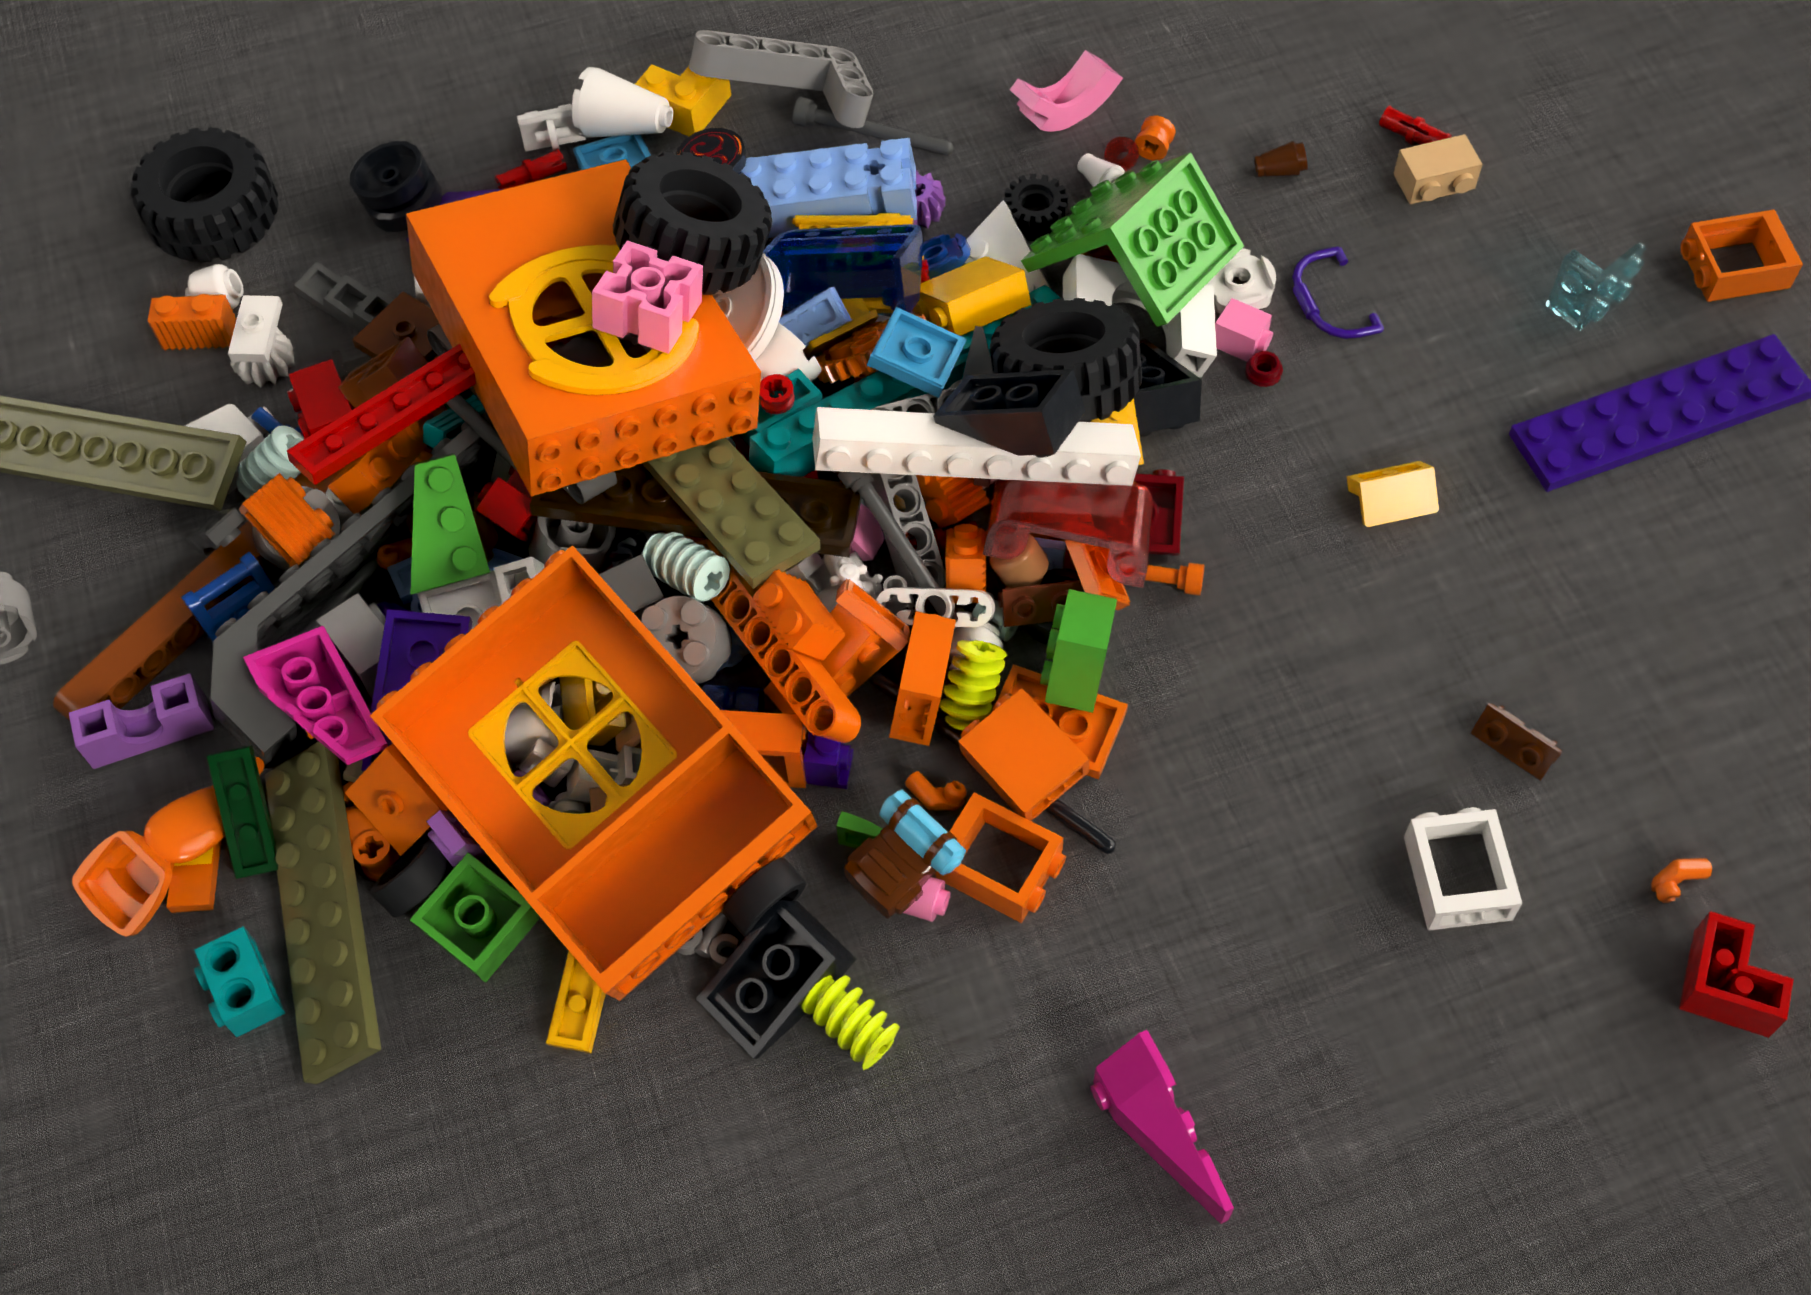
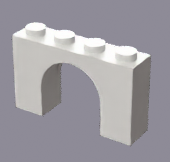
(1188, 335)

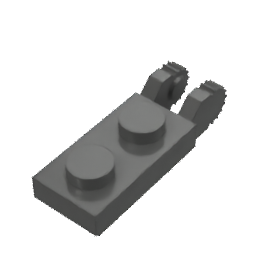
(217, 531)

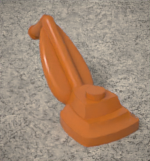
(132, 872)

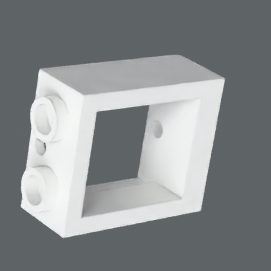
(1469, 908)

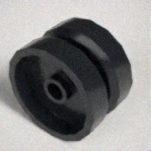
(394, 182)

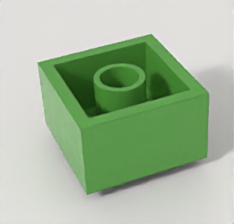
(1077, 650)
(476, 917)

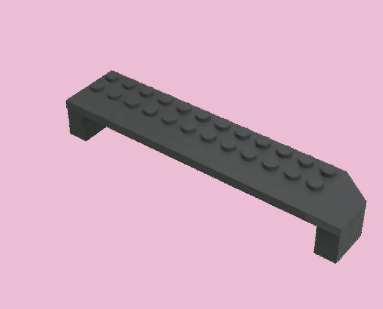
(271, 615)

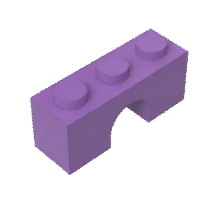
(112, 734)

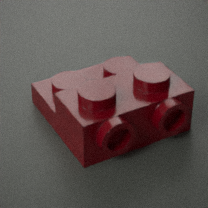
(1167, 510)

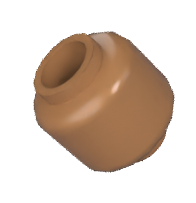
(1024, 569)

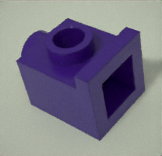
(827, 762)

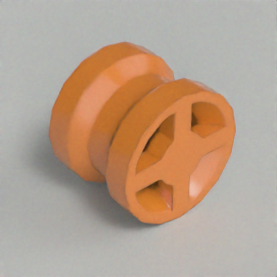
(1155, 137)

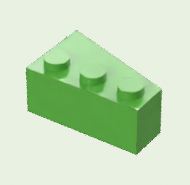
(444, 528)

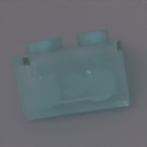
(1587, 291)

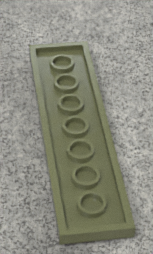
(118, 453)
(733, 506)
(321, 915)

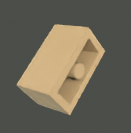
(1437, 169)

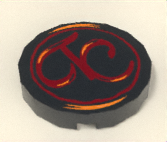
(719, 144)

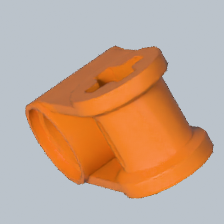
(367, 843)

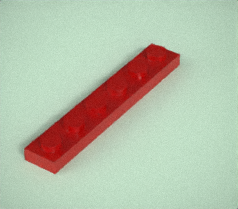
(383, 416)

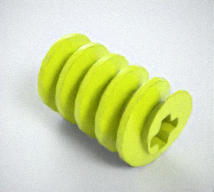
(974, 682)
(849, 1020)

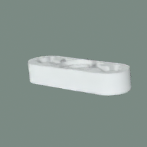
(965, 619)

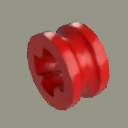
(776, 383)

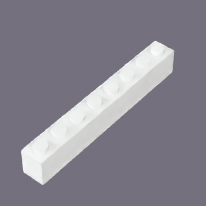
(918, 446)

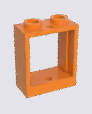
(1770, 241)
(922, 678)
(778, 739)
(989, 892)

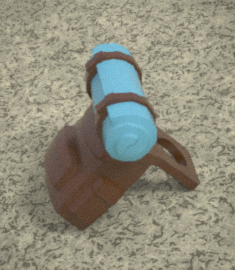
(902, 857)

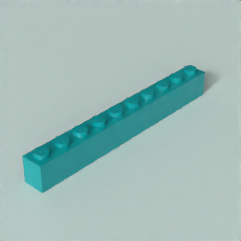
(788, 445)

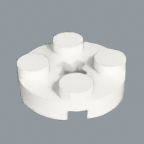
(1255, 292)

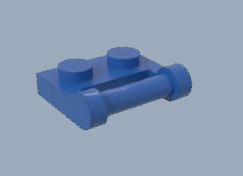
(233, 606)

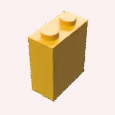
(973, 295)

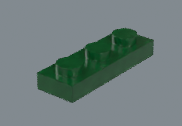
(243, 811)

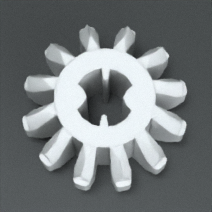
(279, 361)

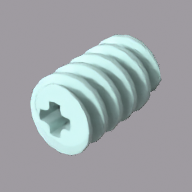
(268, 460)
(686, 565)

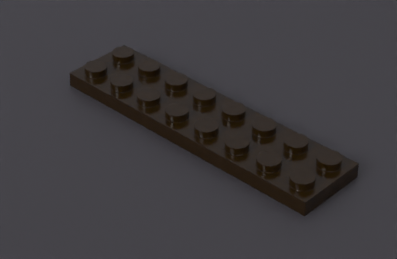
(645, 505)

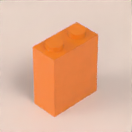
(1023, 754)

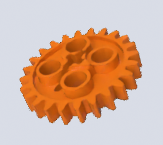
(852, 354)

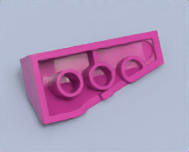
(318, 693)
(1140, 1098)

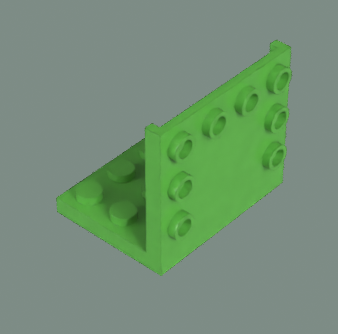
(1159, 228)

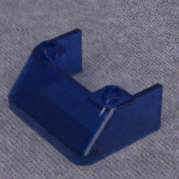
(853, 260)

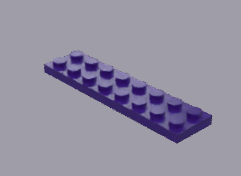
(1660, 412)

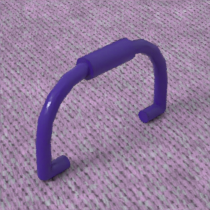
(1309, 306)

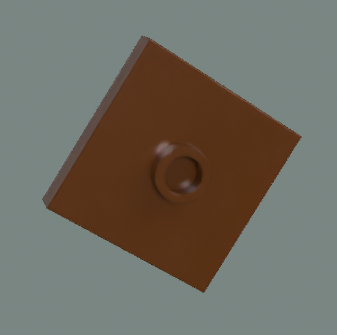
(399, 320)

